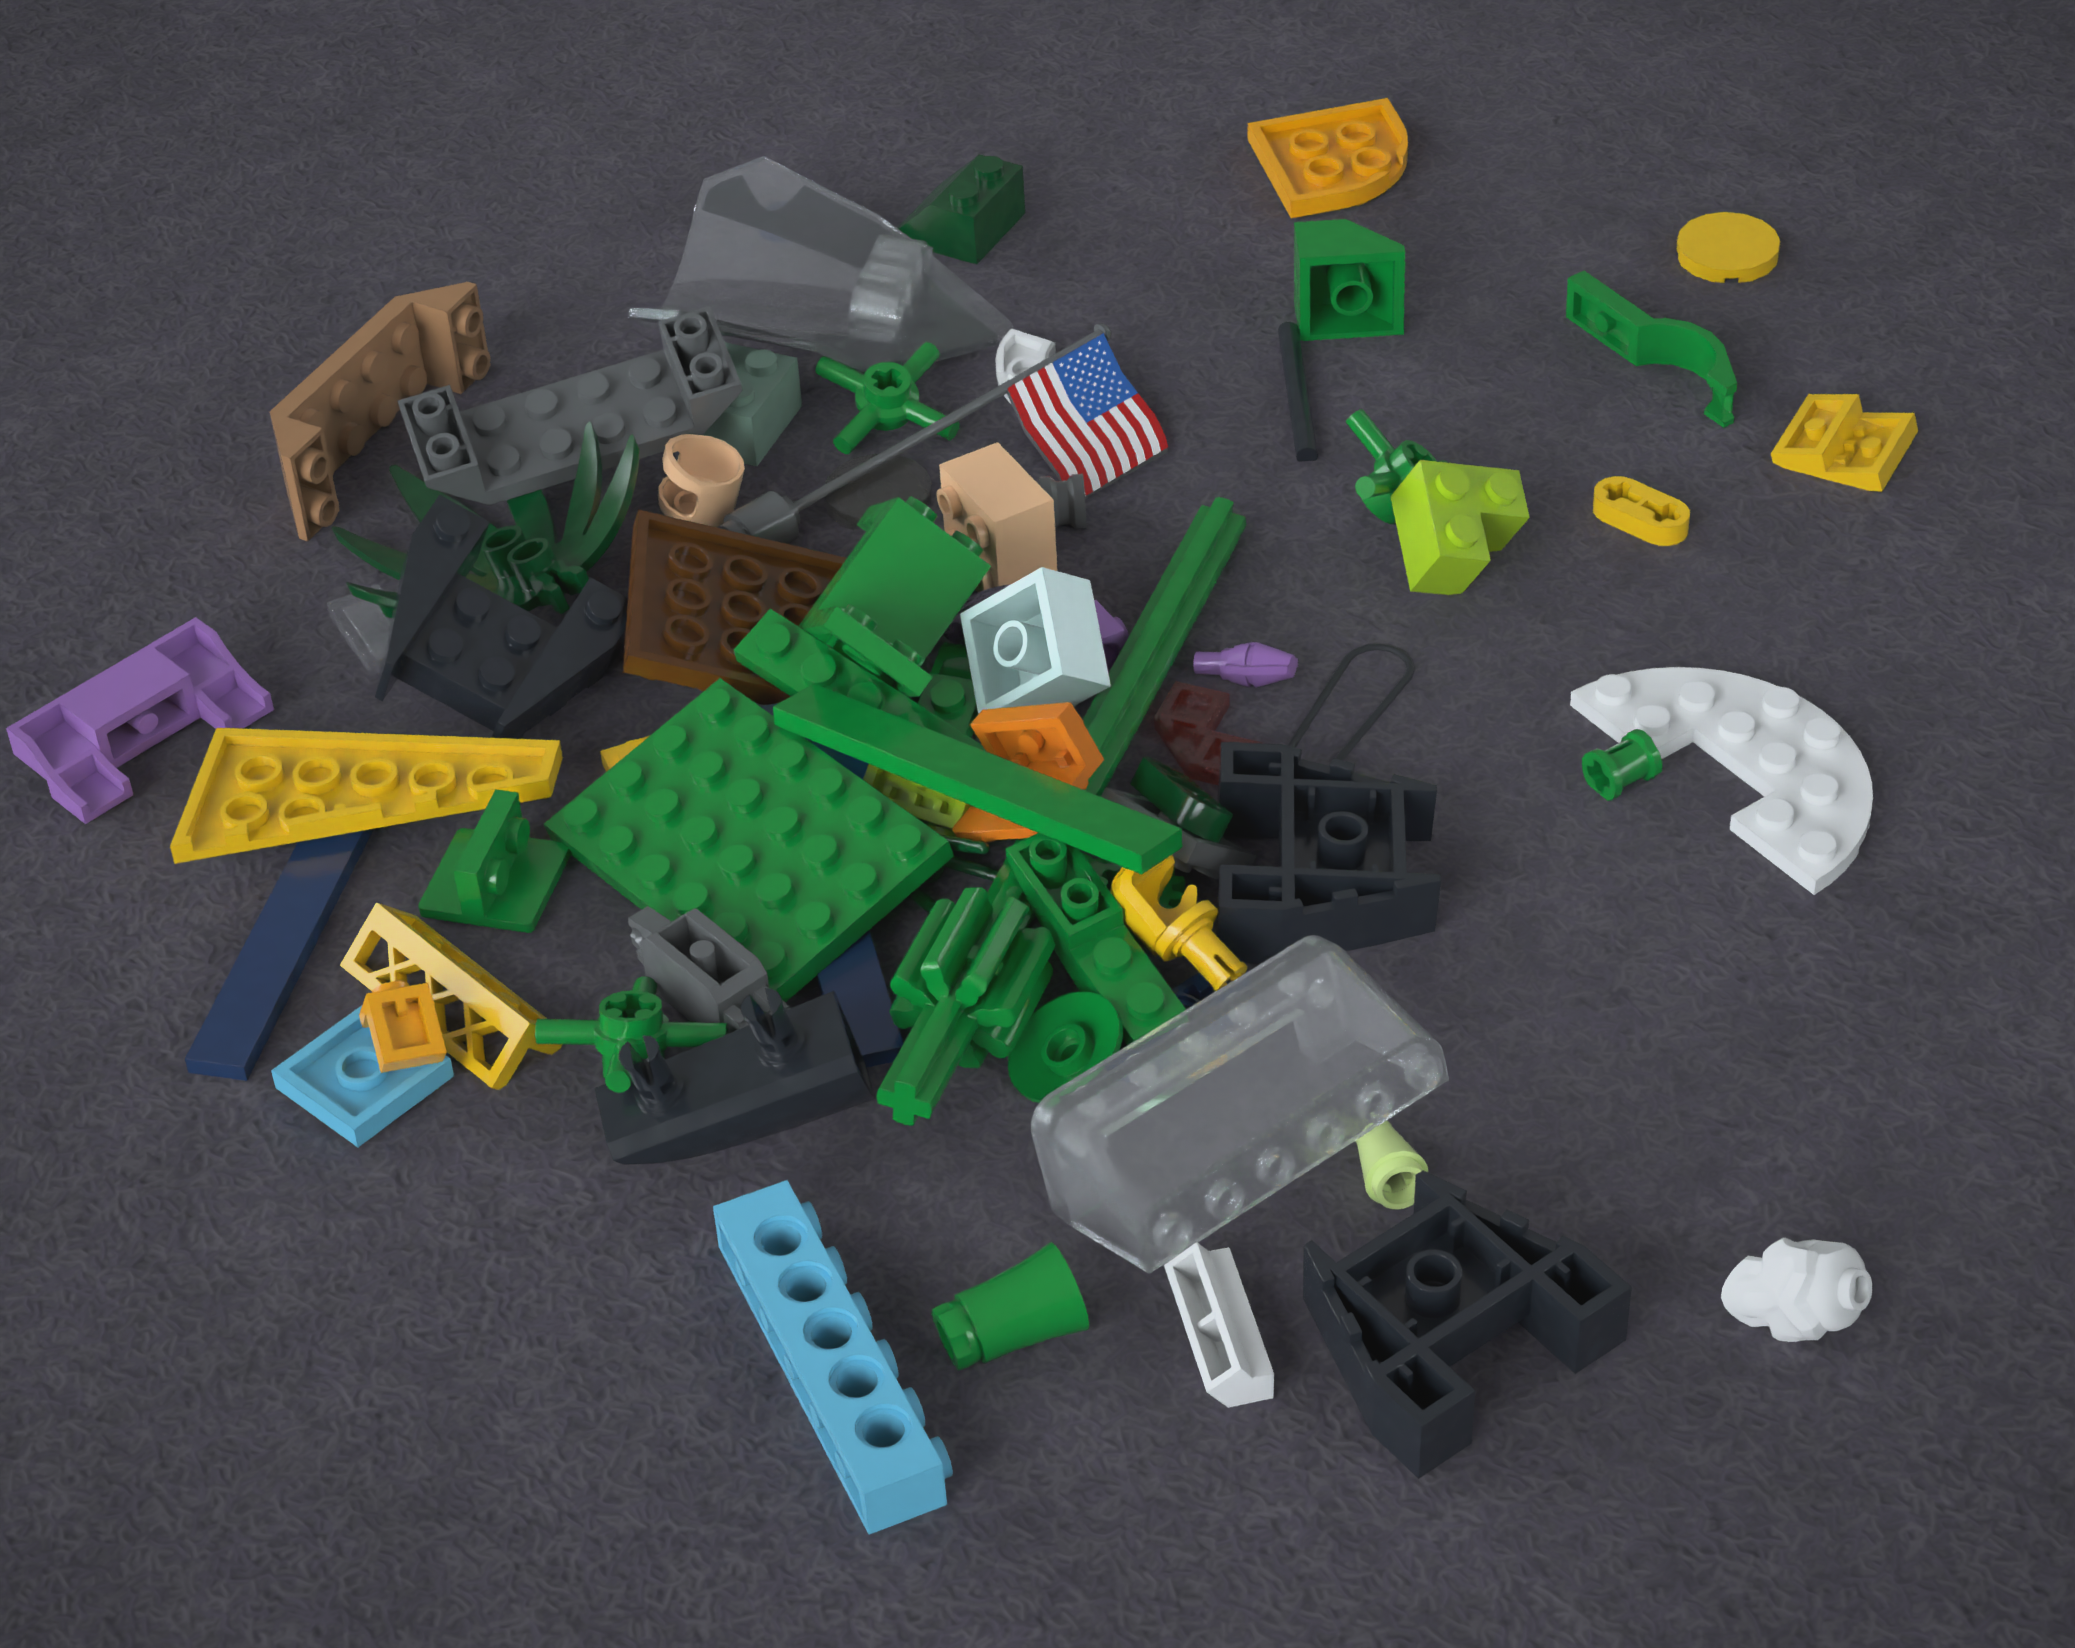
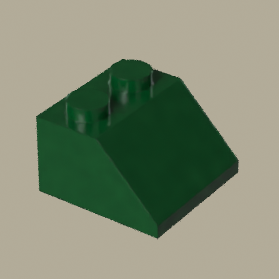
(970, 209)

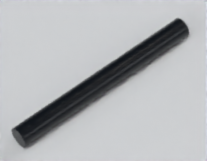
(1297, 392)

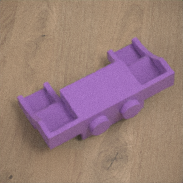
(131, 708)

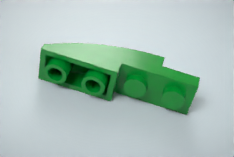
(1091, 933)

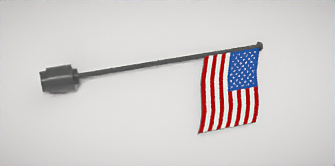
(1070, 407)

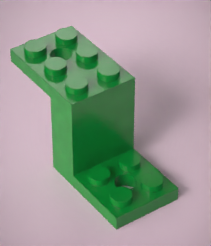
(897, 593)

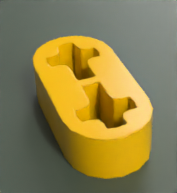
(1641, 511)

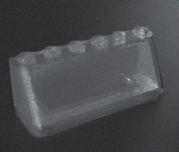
(1230, 1102)

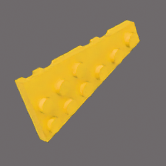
(316, 784)

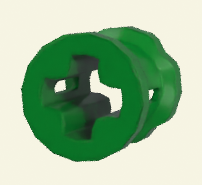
(1622, 764)

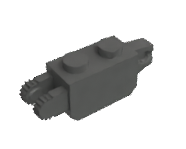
(698, 967)

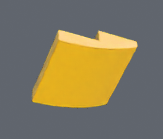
(1844, 444)

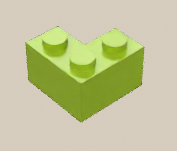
(1453, 519)

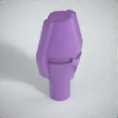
(1247, 664)

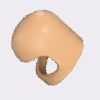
(702, 481)

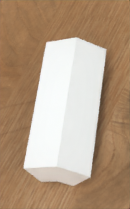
(1220, 1326)

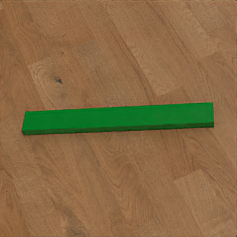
(980, 778)

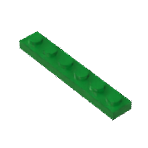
(796, 660)

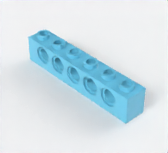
(832, 1358)

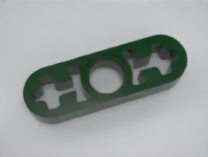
(1181, 799)

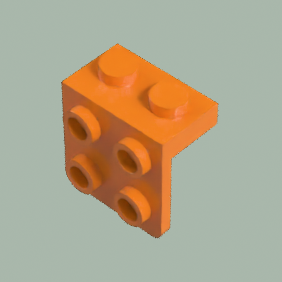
(1039, 738)

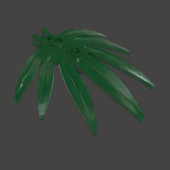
(525, 559)

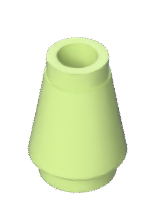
(1389, 1166)

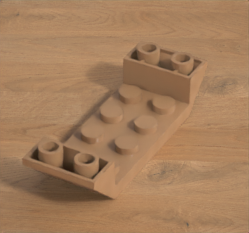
(356, 391)

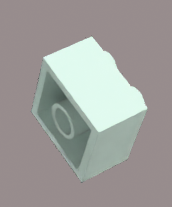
(1036, 643)

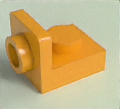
(403, 1025)

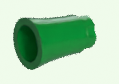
(1012, 1310)

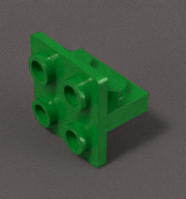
(496, 871)

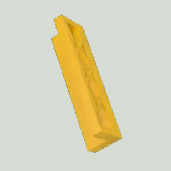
(464, 981)

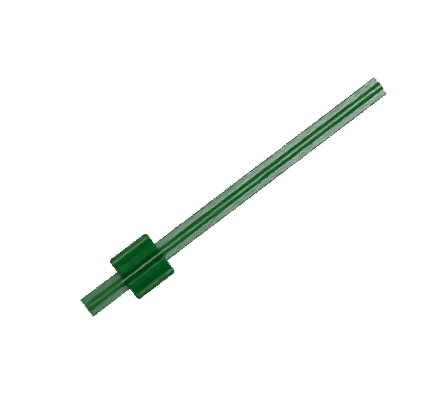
(977, 961)

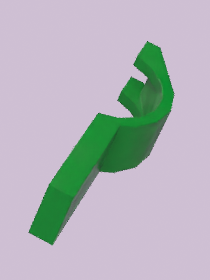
(1653, 340)

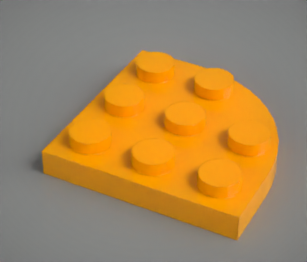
(1332, 155)

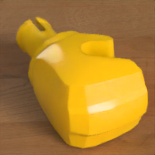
(1177, 930)

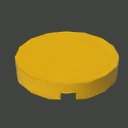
(1728, 247)

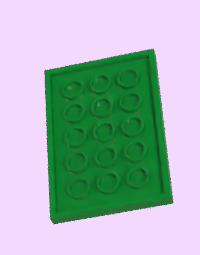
(750, 834)

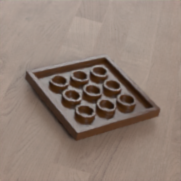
(703, 591)

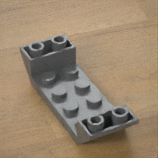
(539, 433)

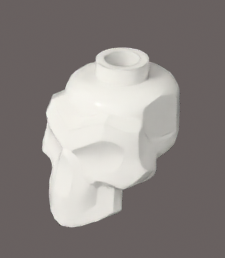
(1799, 1289)

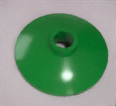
(1063, 1042)

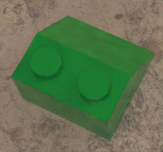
(1347, 281)

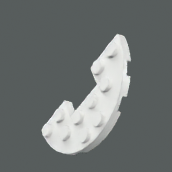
(1767, 736)

